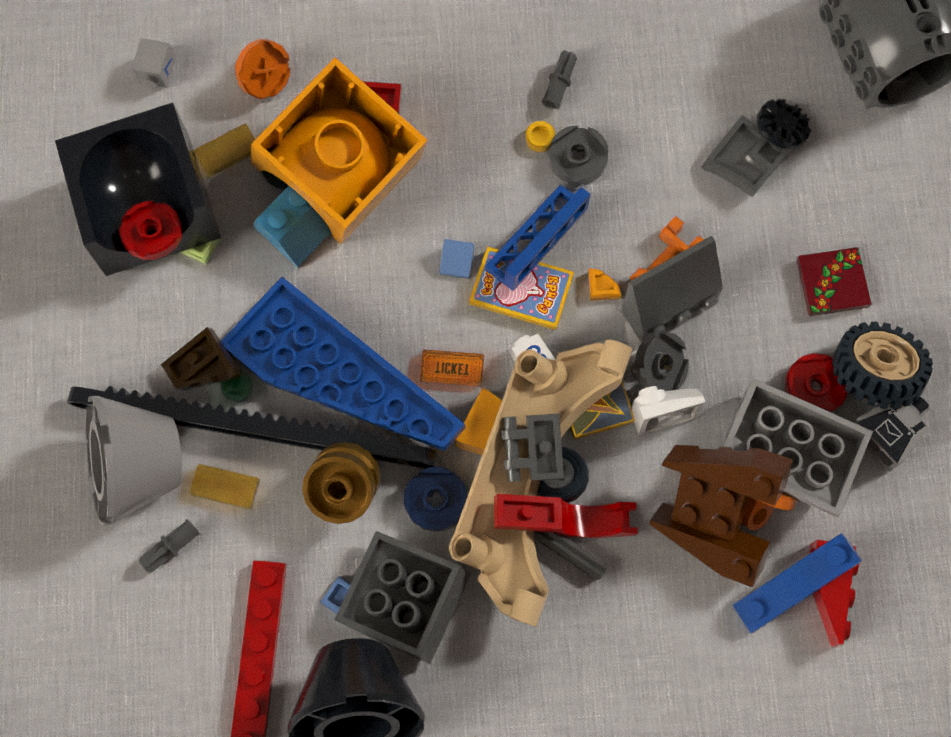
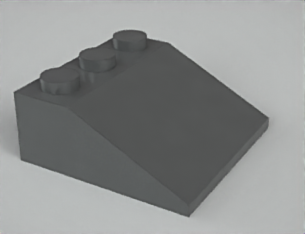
(674, 290)
(403, 596)

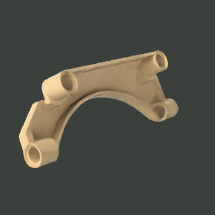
(536, 387)

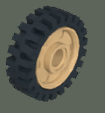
(882, 365)

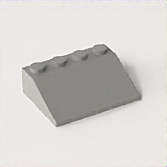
(822, 445)

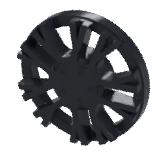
(783, 124)

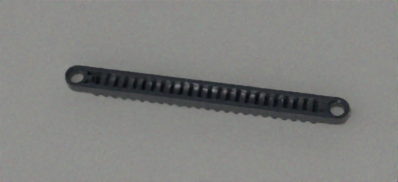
(261, 428)

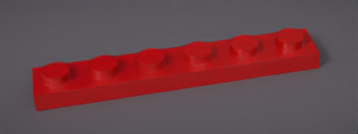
(259, 649)

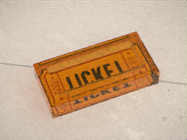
(452, 367)

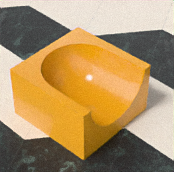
(339, 148)

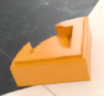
(602, 286)

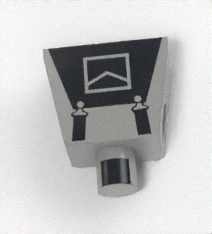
(894, 431)

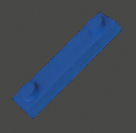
(797, 583)

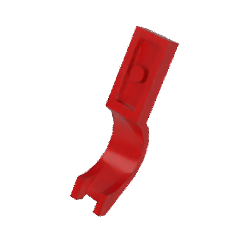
(567, 519)

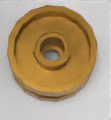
(341, 483)

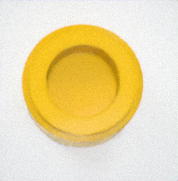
(539, 136)

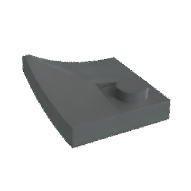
(745, 157)

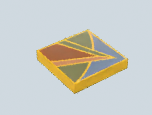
(605, 414)

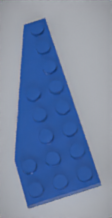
(313, 356)

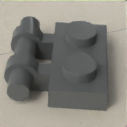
(543, 444)

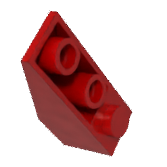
(834, 602)

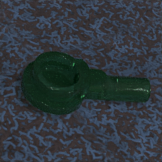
(237, 389)

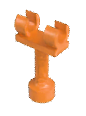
(675, 245)

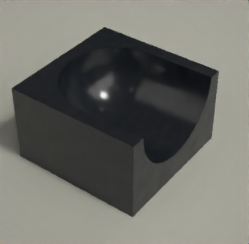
(131, 164)

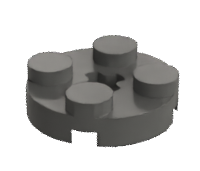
(579, 139)
(648, 357)

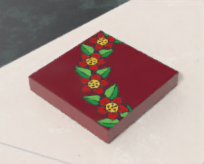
(833, 281)

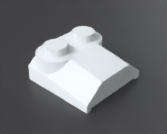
(662, 409)

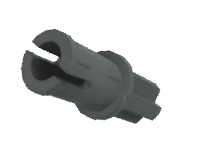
(559, 80)
(168, 546)

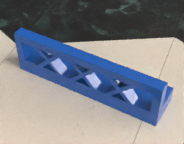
(542, 240)

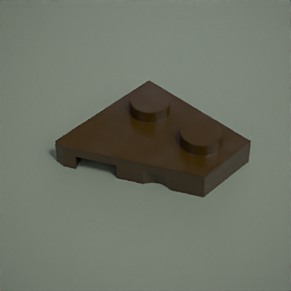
(201, 362)

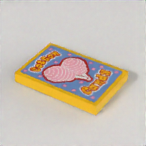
(536, 300)

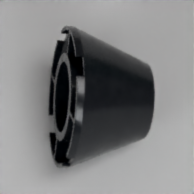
(356, 693)

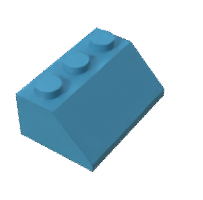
(292, 226)

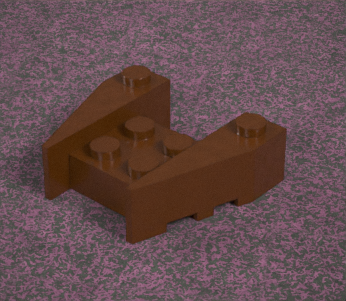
(713, 504)

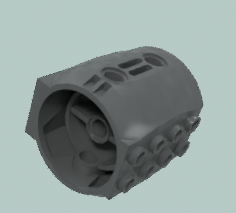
(891, 40)

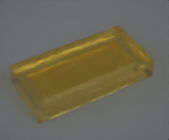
(225, 150)
(224, 486)

